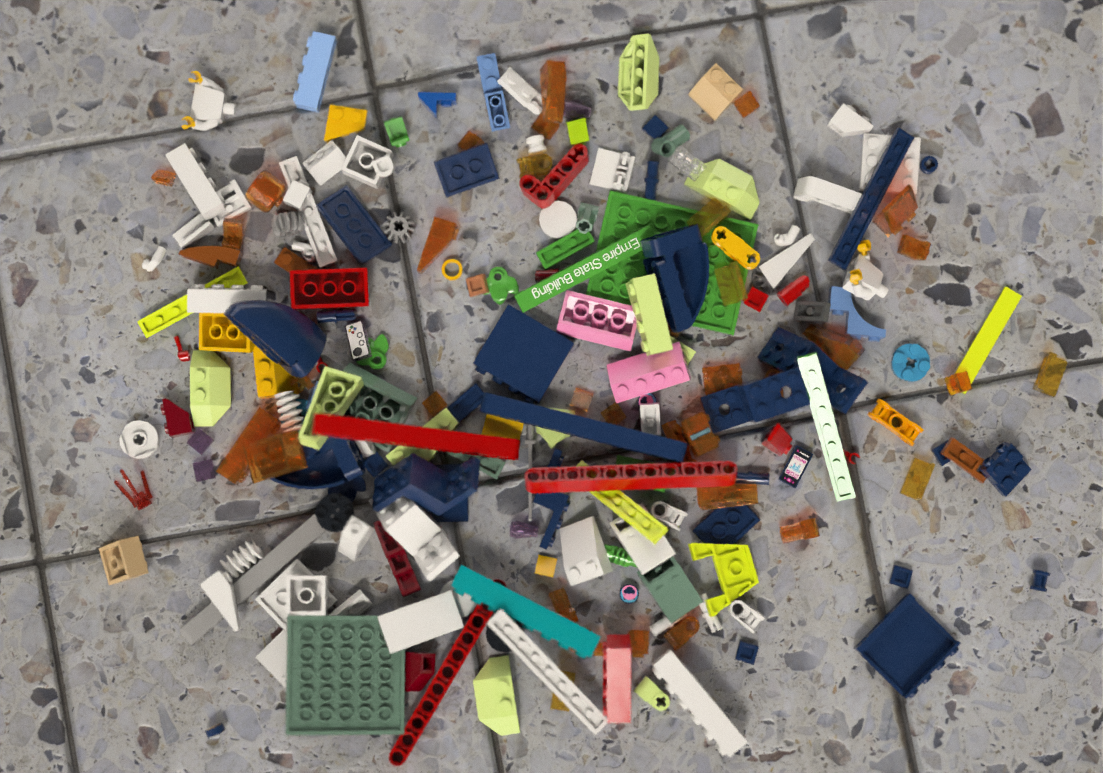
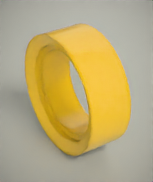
(454, 277)

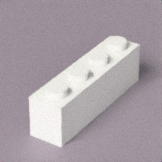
(194, 180)

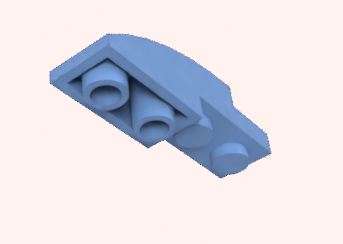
(493, 92)

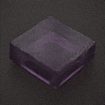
(200, 441)
(204, 470)

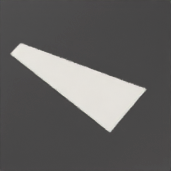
(780, 264)

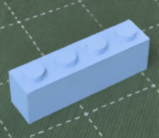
(315, 72)

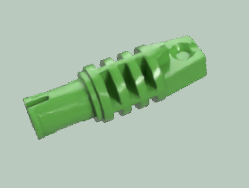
(619, 556)

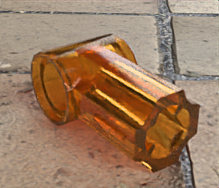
(803, 530)
(562, 605)

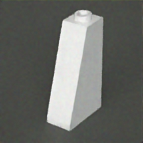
(354, 537)

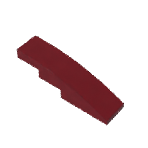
(398, 561)

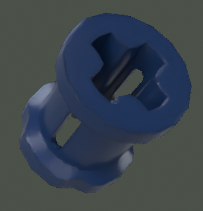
(1039, 580)

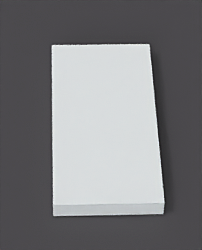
(420, 622)

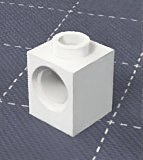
(297, 194)

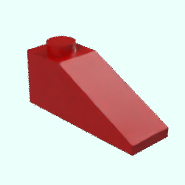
(778, 440)

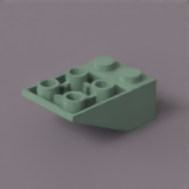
(671, 589)

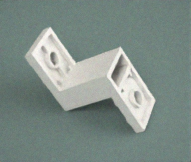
(418, 535)

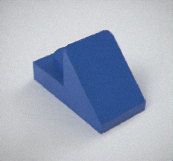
(432, 99)

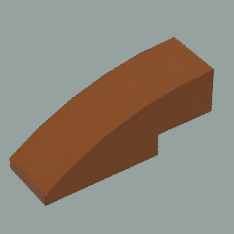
(213, 255)

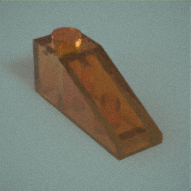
(553, 90)
(438, 240)
(837, 346)
(727, 496)

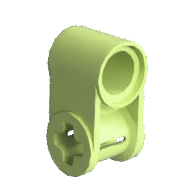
(649, 692)

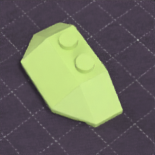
(638, 73)
(728, 186)
(209, 388)
(496, 696)

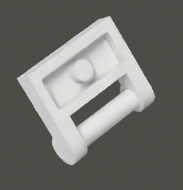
(234, 205)

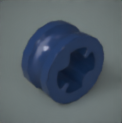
(923, 168)

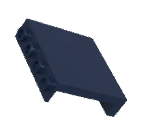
(522, 354)
(907, 646)

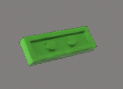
(564, 248)

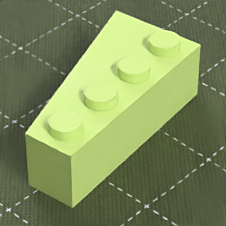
(649, 314)
(332, 397)
(443, 420)

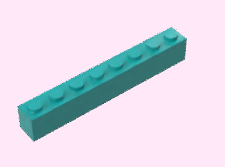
(526, 611)

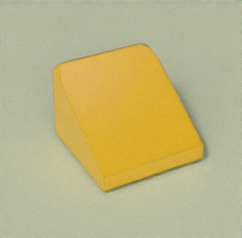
(545, 566)

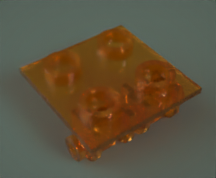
(721, 377)

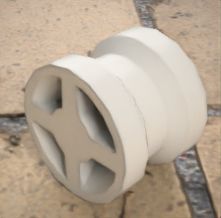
(536, 145)

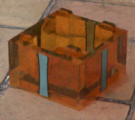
(699, 434)

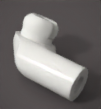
(787, 239)
(305, 249)
(156, 259)

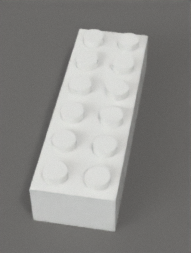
(700, 704)

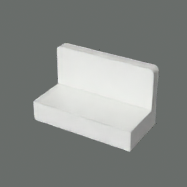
(325, 162)
(193, 231)

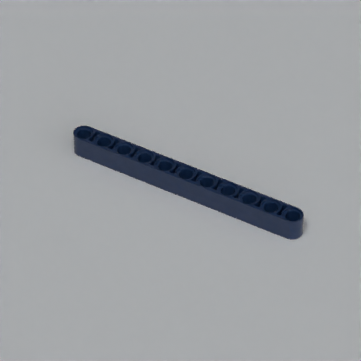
(583, 427)

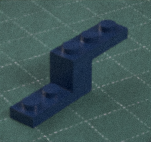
(554, 501)

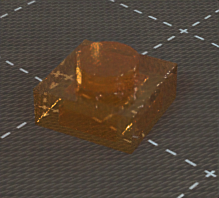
(613, 414)

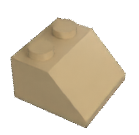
(715, 92)
(123, 560)

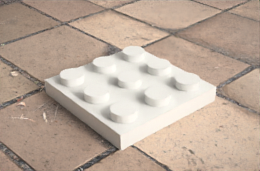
(872, 150)
(274, 596)

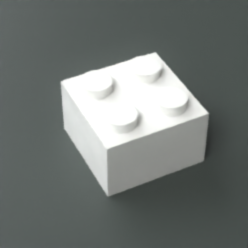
(359, 160)
(306, 595)

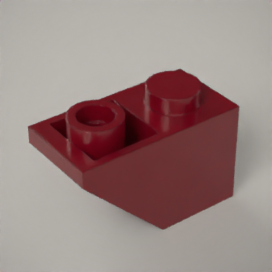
(178, 420)
(418, 670)

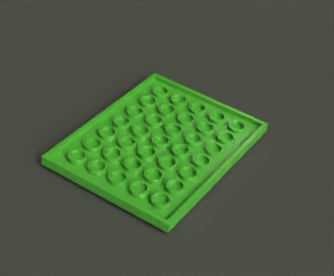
(630, 213)

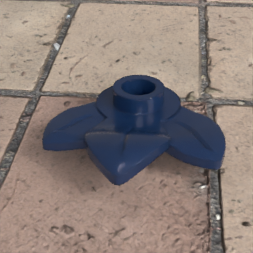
(349, 488)

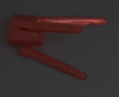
(140, 499)

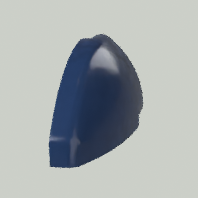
(681, 273)
(280, 333)
(331, 466)

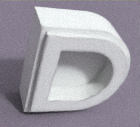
(383, 166)

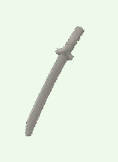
(530, 440)

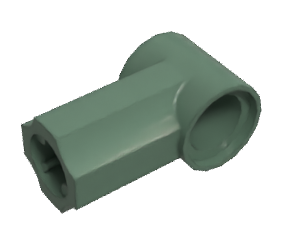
(671, 140)
(586, 217)

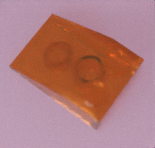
(896, 212)
(275, 456)

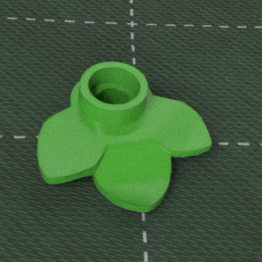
(500, 288)
(378, 349)

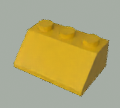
(220, 334)
(270, 376)

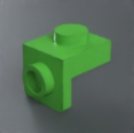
(396, 131)

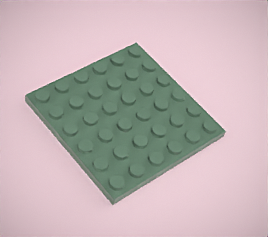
(342, 677)

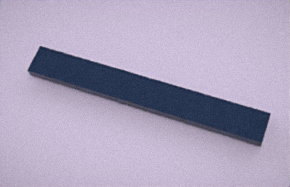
(871, 199)

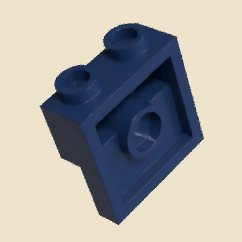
(1005, 468)

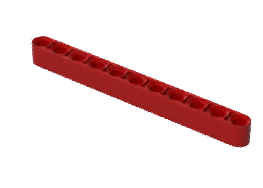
(415, 436)
(630, 477)
(435, 698)

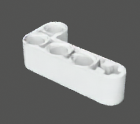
(826, 193)

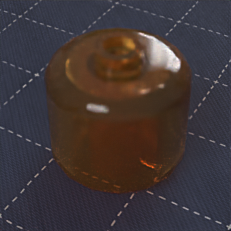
(266, 192)

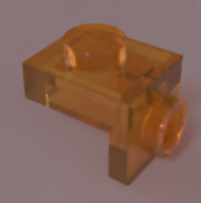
(233, 233)
(913, 248)

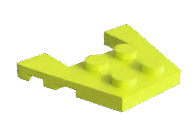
(733, 568)

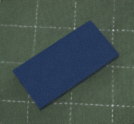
(354, 225)

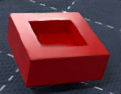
(756, 299)

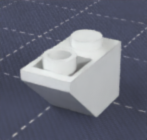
(848, 122)

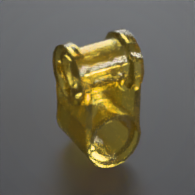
(532, 164)

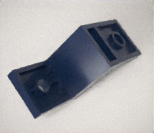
(833, 375)
(756, 400)
(426, 484)

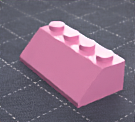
(597, 320)
(647, 374)

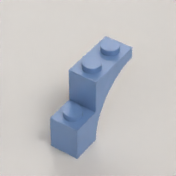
(855, 325)

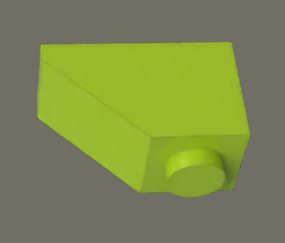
(577, 131)

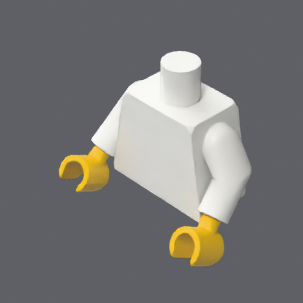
(208, 104)
(863, 277)

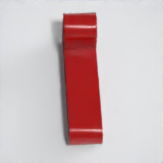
(572, 159)

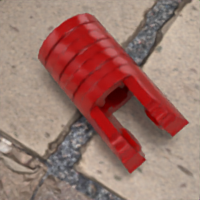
(793, 290)

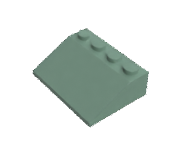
(379, 401)

